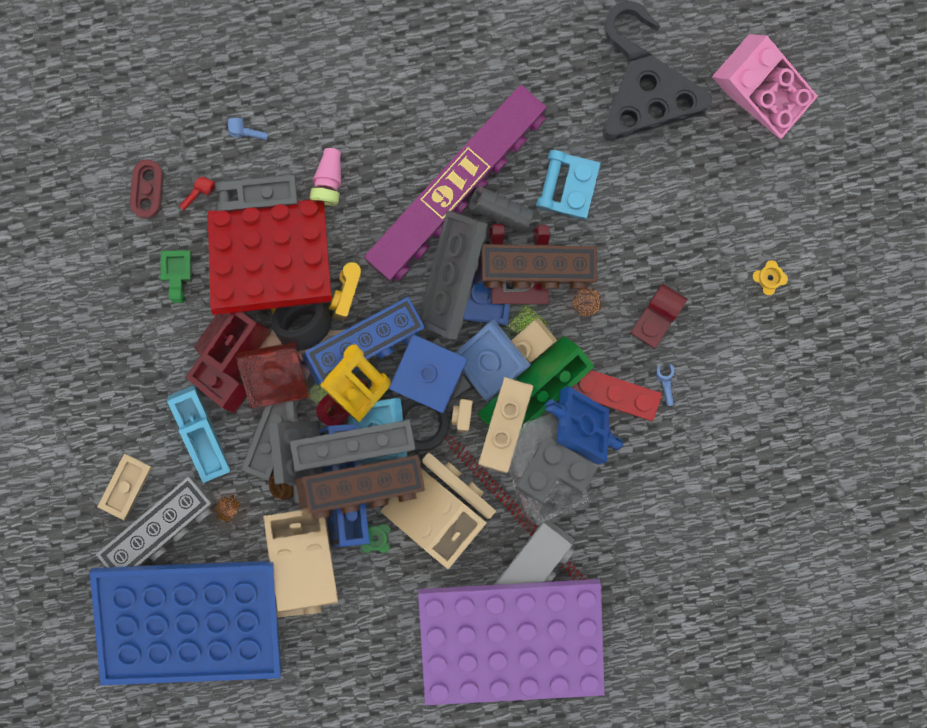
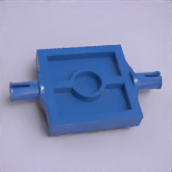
(583, 425)

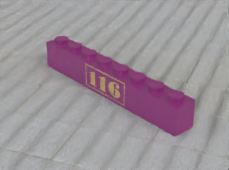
(456, 184)

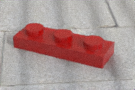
(619, 395)

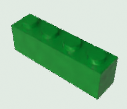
(556, 369)

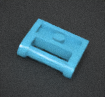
(578, 185)

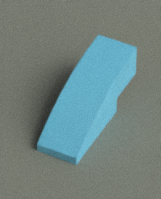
(198, 433)

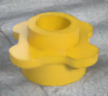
(779, 278)

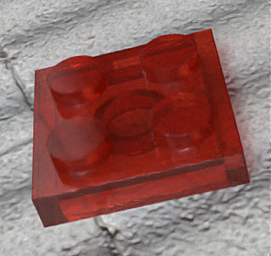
(272, 374)

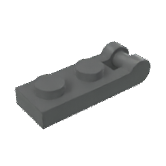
(257, 193)

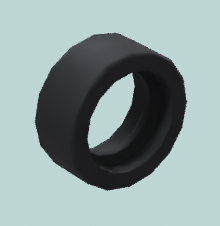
(306, 336)
(440, 435)

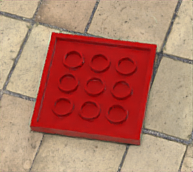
(268, 257)

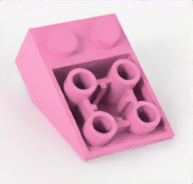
(765, 84)

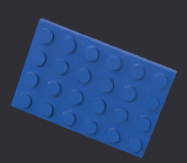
(186, 623)

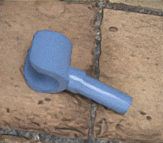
(237, 129)
(666, 383)

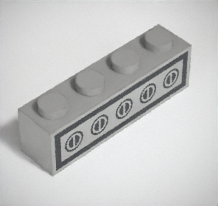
(159, 526)

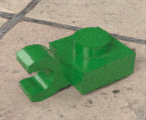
(176, 269)

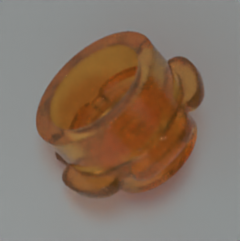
(579, 302)
(227, 508)

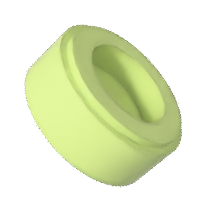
(330, 197)

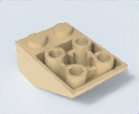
(436, 521)
(301, 560)

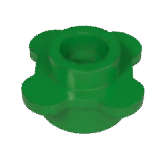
(382, 544)

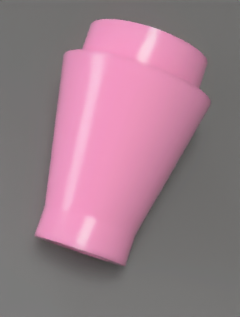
(329, 170)

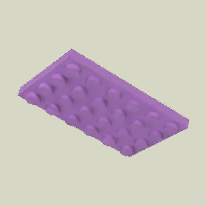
(512, 642)

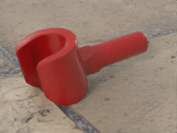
(201, 185)

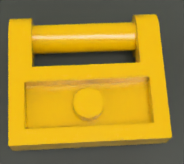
(342, 299)
(349, 390)

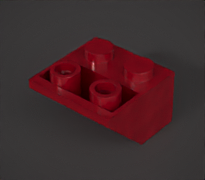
(226, 337)

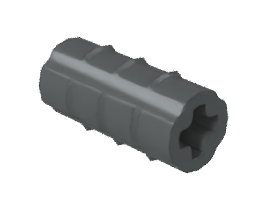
(501, 209)

